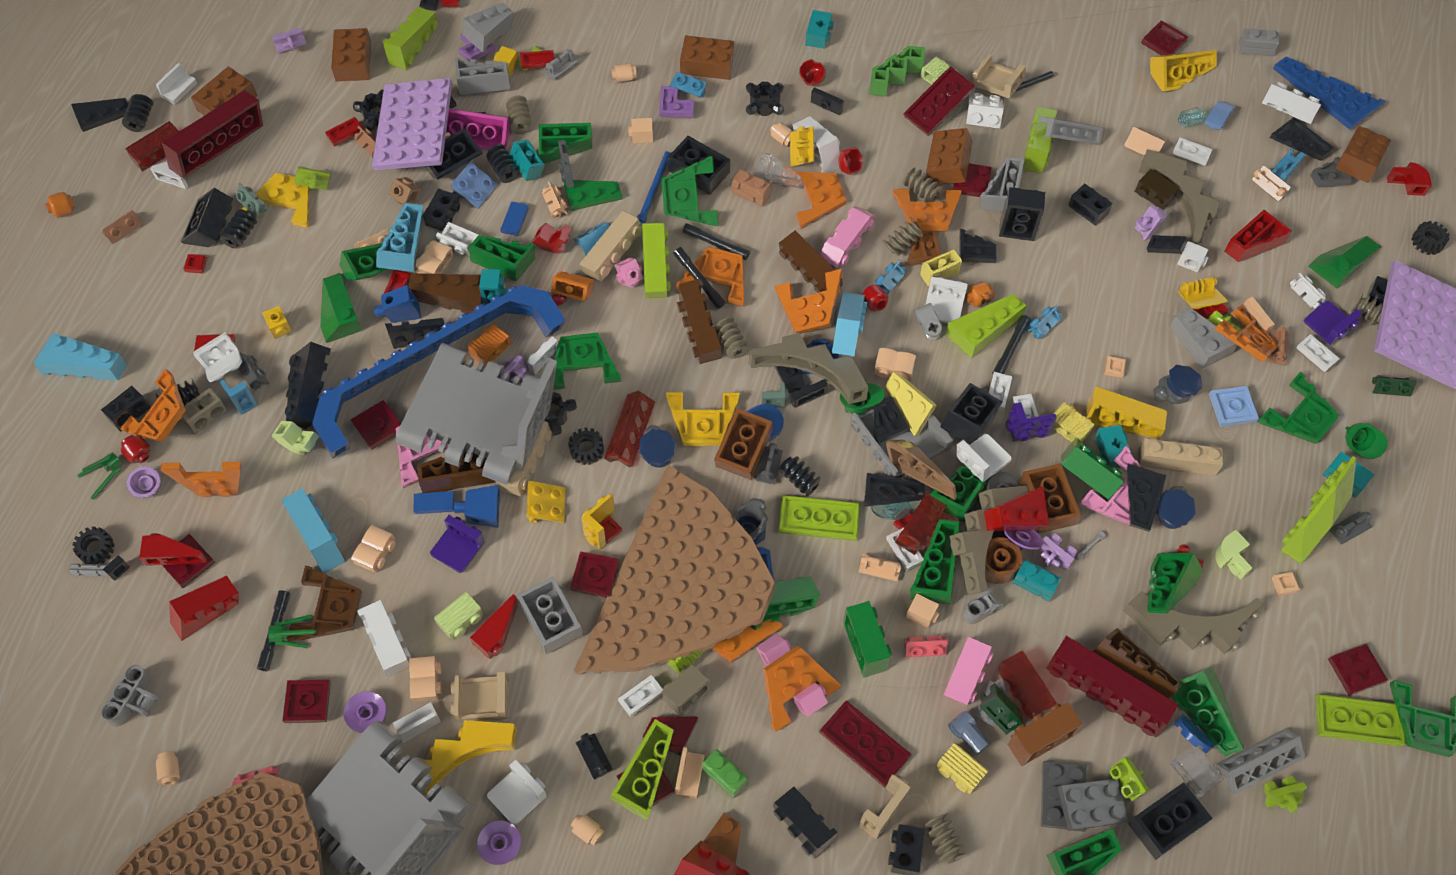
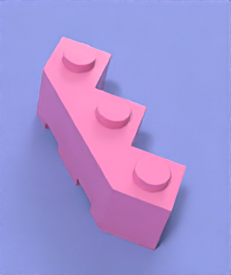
(847, 236)
(809, 699)

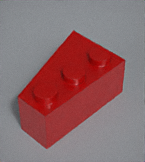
(1257, 237)
(1019, 513)
(202, 606)
(706, 861)

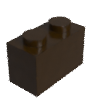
(1156, 189)

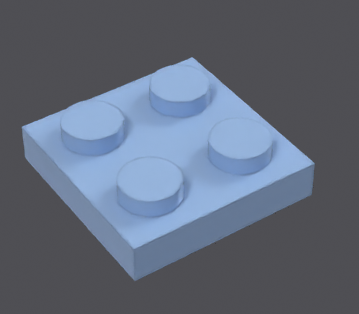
(1233, 406)

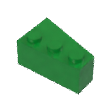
(576, 136)
(507, 257)
(1091, 468)
(791, 597)
(1085, 856)

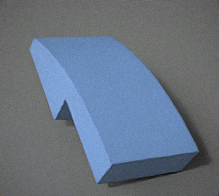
(1219, 115)

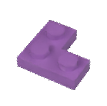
(470, 51)
(672, 107)

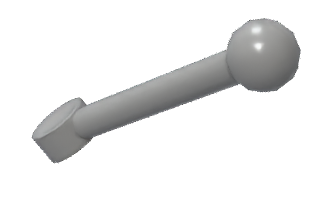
(1100, 536)

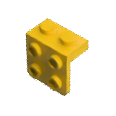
(592, 517)

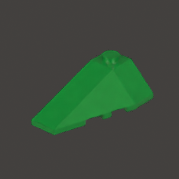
(1343, 261)
(360, 262)
(337, 311)
(1171, 580)
(1207, 706)

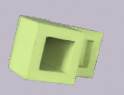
(294, 438)
(1230, 553)

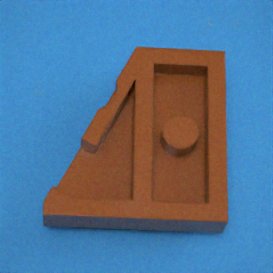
(924, 249)
(725, 837)

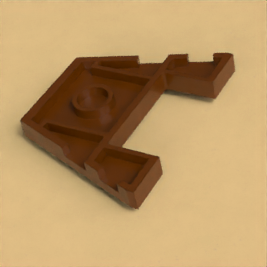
(335, 606)

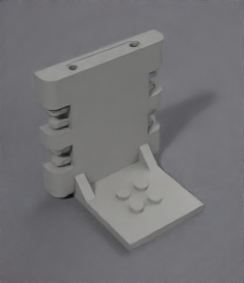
(478, 413)
(382, 809)

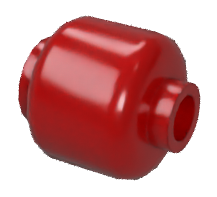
(875, 298)
(135, 449)

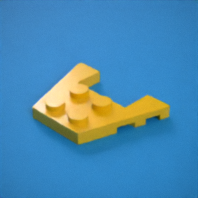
(284, 193)
(702, 426)

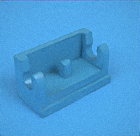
(1287, 165)

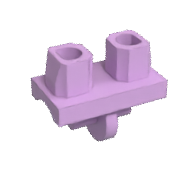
(289, 40)
(1150, 221)
(516, 367)
(1056, 555)

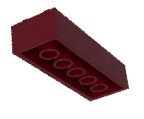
(213, 134)
(1112, 687)

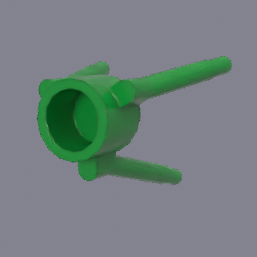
(109, 462)
(278, 632)

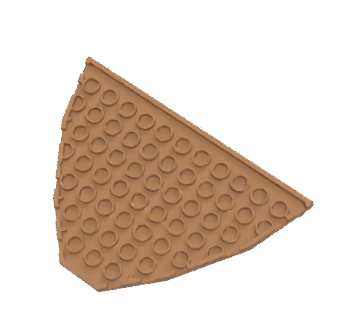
(681, 585)
(244, 831)

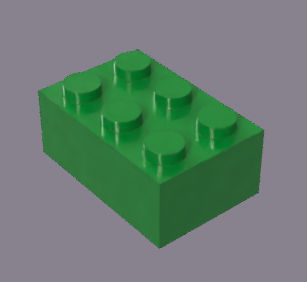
(867, 638)

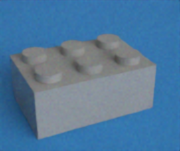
(549, 615)

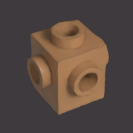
(404, 191)

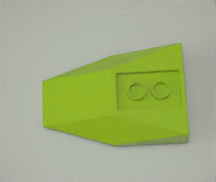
(1326, 508)

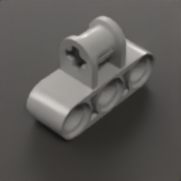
(138, 700)

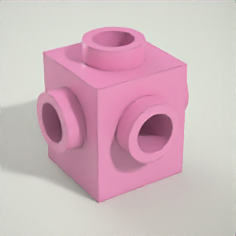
(629, 272)

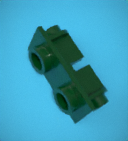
(1393, 386)

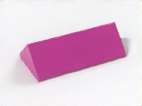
(483, 128)

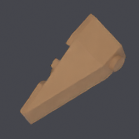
(914, 463)

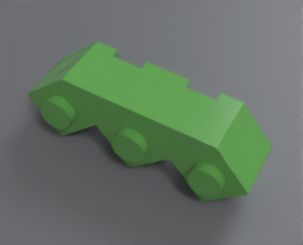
(895, 69)

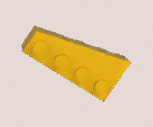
(1135, 417)

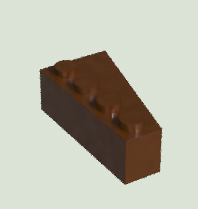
(447, 290)
(698, 322)
(442, 476)
(1135, 661)

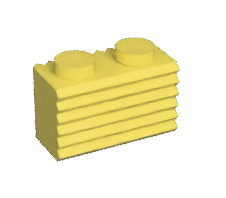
(941, 266)
(1071, 423)
(961, 768)

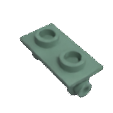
(250, 200)

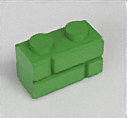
(725, 773)

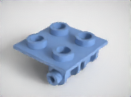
(473, 185)

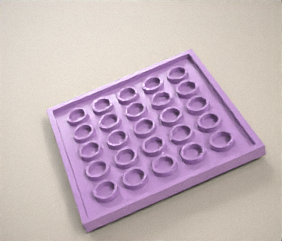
(1419, 324)

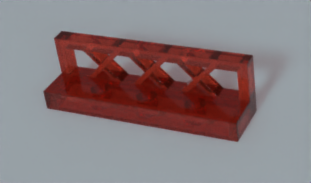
(625, 425)

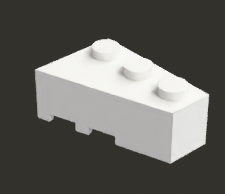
(1292, 102)
(825, 145)
(385, 638)

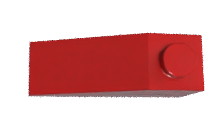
(162, 550)
(494, 631)

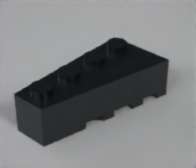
(305, 383)

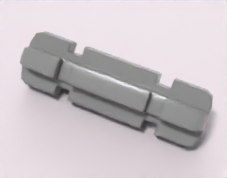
(87, 569)

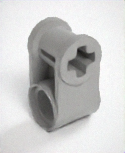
(928, 318)
(984, 604)

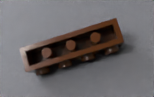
(806, 260)

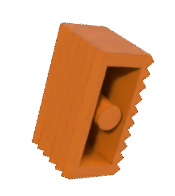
(572, 286)
(489, 344)

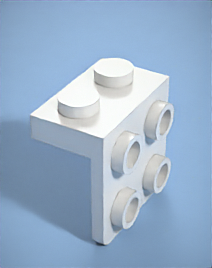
(985, 110)
(946, 298)
(218, 357)
(983, 456)
(517, 793)

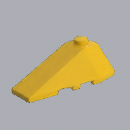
(1177, 69)

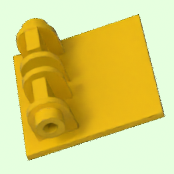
(802, 146)
(1201, 293)
(545, 502)

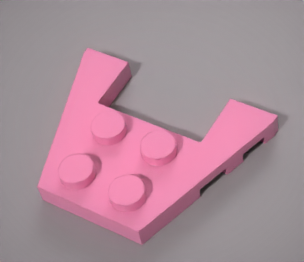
(408, 456)
(1117, 506)

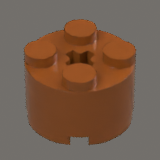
(1002, 561)

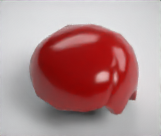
(812, 72)
(850, 161)

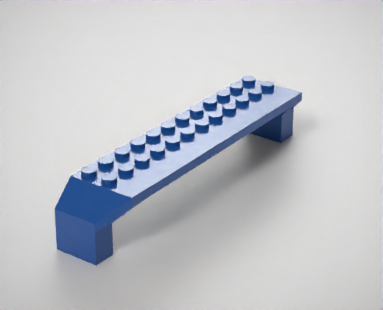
(518, 301)

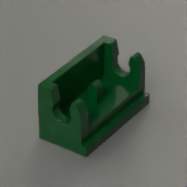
(1001, 709)

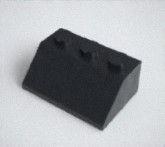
(457, 151)
(207, 219)

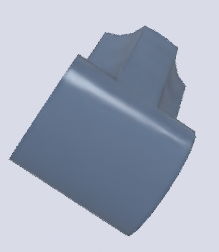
(965, 728)

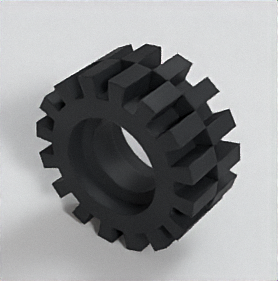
(1433, 230)
(586, 456)
(88, 537)

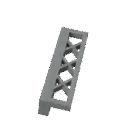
(1072, 130)
(1261, 754)

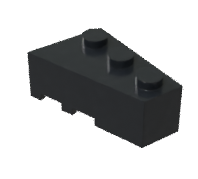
(804, 822)

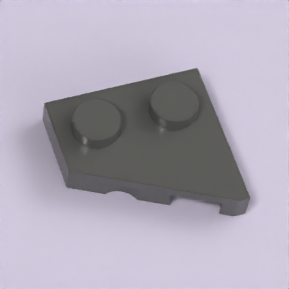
(564, 165)
(1329, 176)

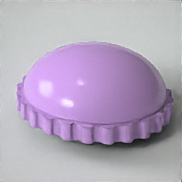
(143, 482)

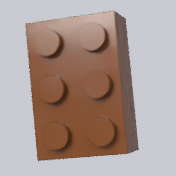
(351, 54)
(707, 57)
(221, 89)
(1363, 154)
(949, 156)
(743, 444)
(1059, 499)
(1044, 733)

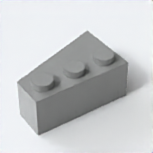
(487, 25)
(481, 77)
(1008, 175)
(1201, 338)

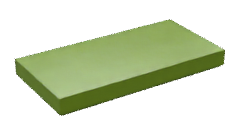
(819, 518)
(1358, 720)

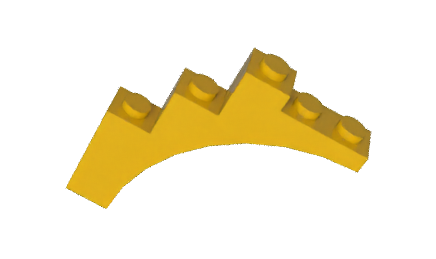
(476, 739)

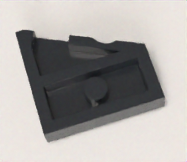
(976, 249)
(888, 420)

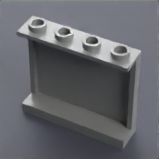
(931, 440)

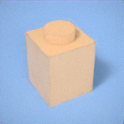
(641, 130)
(923, 611)

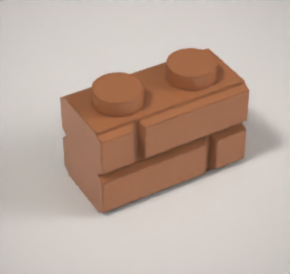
(751, 187)

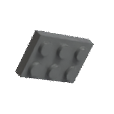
(1053, 776)
(1092, 804)

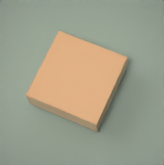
(1115, 366)
(1285, 583)

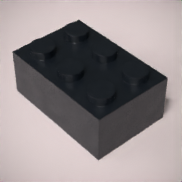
(693, 151)
(1022, 214)
(971, 414)
(1169, 820)

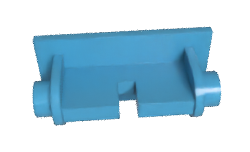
(688, 84)
(893, 272)
(1050, 317)

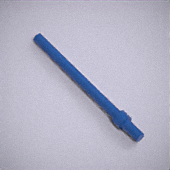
(642, 216)

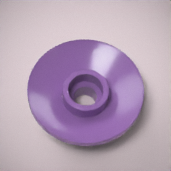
(1025, 539)
(359, 705)
(496, 832)

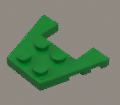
(681, 194)
(583, 352)
(1309, 419)
(1423, 727)

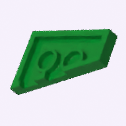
(592, 193)

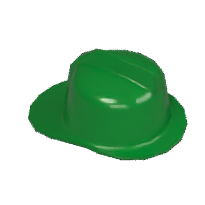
(874, 397)
(1366, 440)

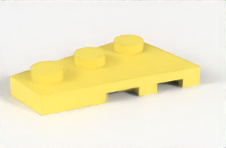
(911, 402)

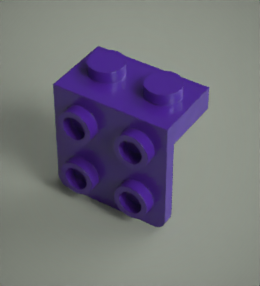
(1331, 322)
(1024, 428)
(457, 544)

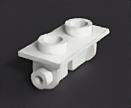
(1304, 285)

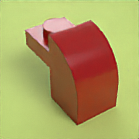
(1413, 176)
(552, 239)

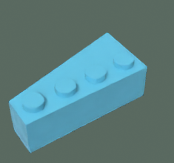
(402, 242)
(849, 323)
(73, 357)
(313, 529)

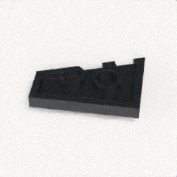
(99, 112)
(1301, 138)
(406, 333)
(891, 490)
(1143, 495)

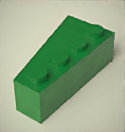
(967, 490)
(937, 570)

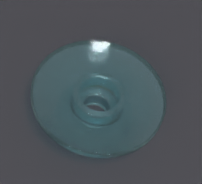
(892, 511)

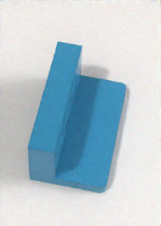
(590, 237)
(240, 397)

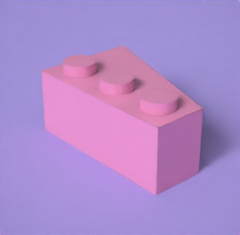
(968, 671)

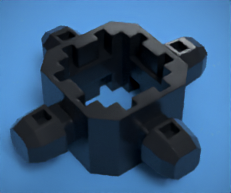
(370, 102)
(764, 108)
(556, 421)

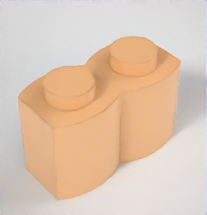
(435, 258)
(893, 361)
(373, 549)
(424, 679)

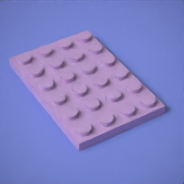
(412, 124)

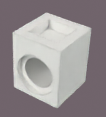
(1193, 257)

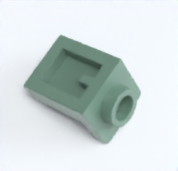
(775, 398)

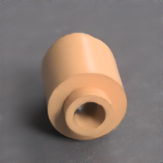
(624, 72)
(781, 133)
(167, 768)
(587, 829)

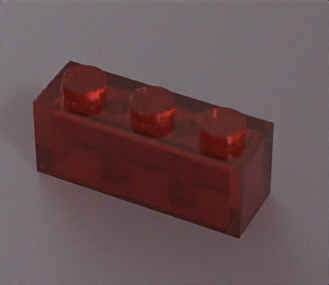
(149, 148)
(921, 524)
(1026, 685)

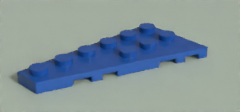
(1335, 96)

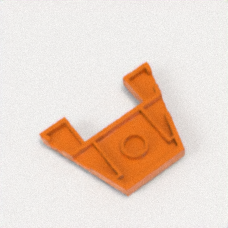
(823, 193)
(929, 215)
(721, 268)
(813, 310)
(1250, 339)
(162, 415)
(207, 483)
(737, 646)
(789, 677)

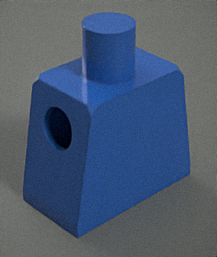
(399, 305)
(480, 506)

